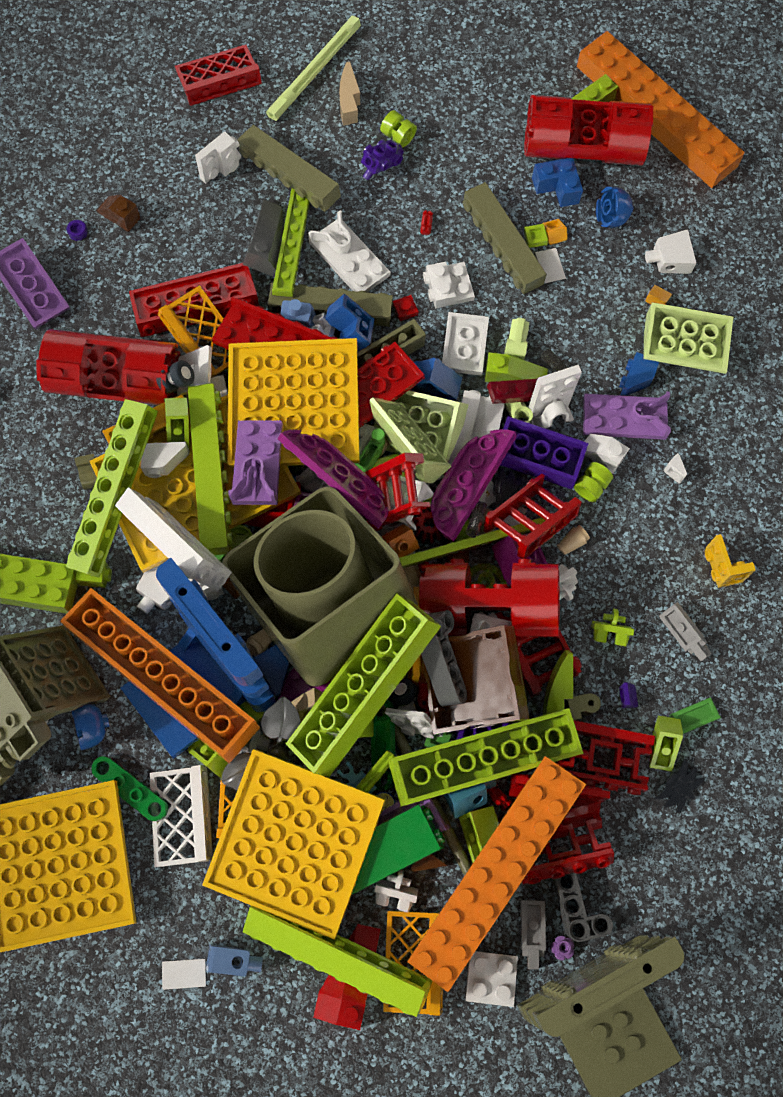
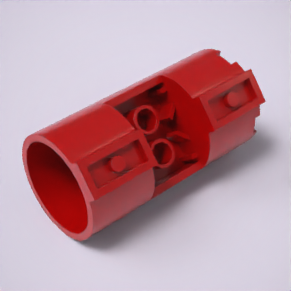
(588, 130)
(105, 366)
(531, 599)

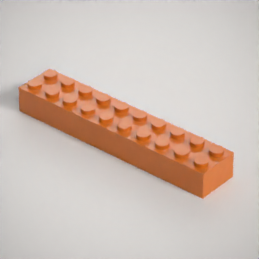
(675, 120)
(161, 675)
(496, 873)

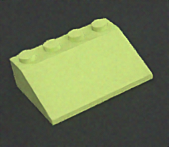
(687, 337)
(437, 418)
(409, 438)

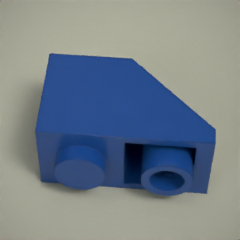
(639, 374)
(274, 669)

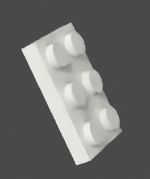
(465, 343)

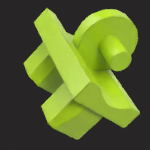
(621, 632)

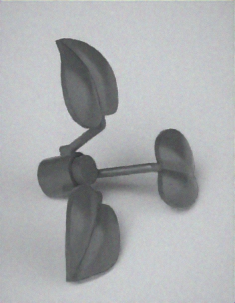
(278, 721)

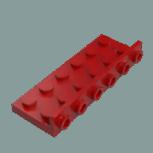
(217, 284)
(255, 324)
(386, 378)

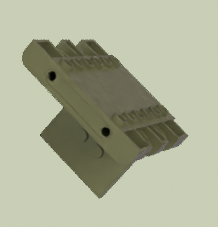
(39, 679)
(608, 1017)

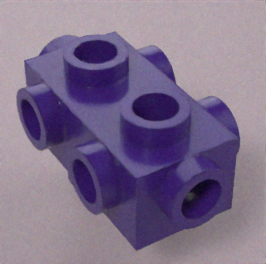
(381, 157)

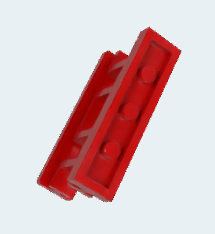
(606, 740)
(573, 861)

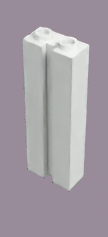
(479, 421)
(173, 539)

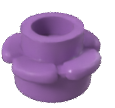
(556, 948)

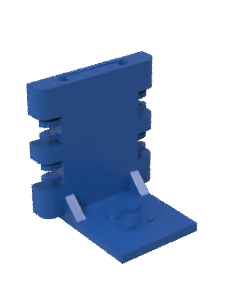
(210, 652)

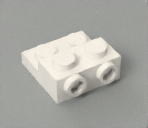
(217, 157)
(448, 284)

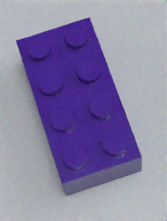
(545, 453)

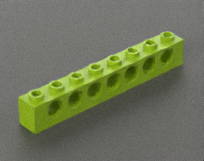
(119, 479)

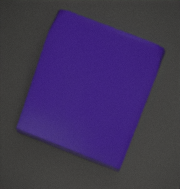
(628, 695)

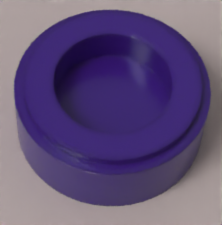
(77, 230)

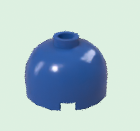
(614, 207)
(90, 725)

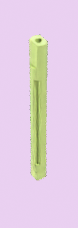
(313, 68)

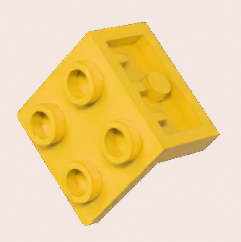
(722, 571)

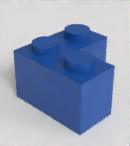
(558, 177)
(351, 321)
(438, 379)

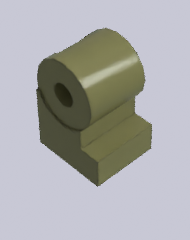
(86, 472)
(583, 704)

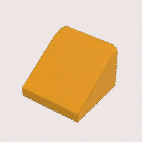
(555, 231)
(658, 295)

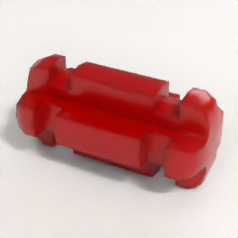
(426, 223)
(499, 798)

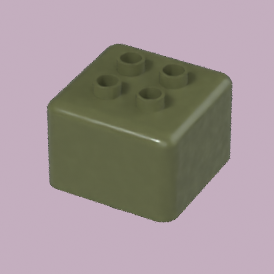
(317, 582)

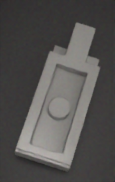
(685, 631)
(533, 931)

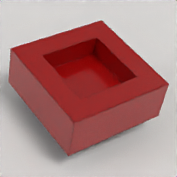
(405, 308)

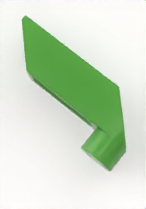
(372, 450)

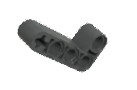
(442, 663)
(579, 916)

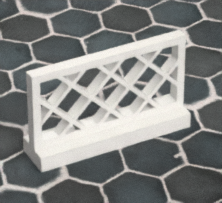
(200, 816)

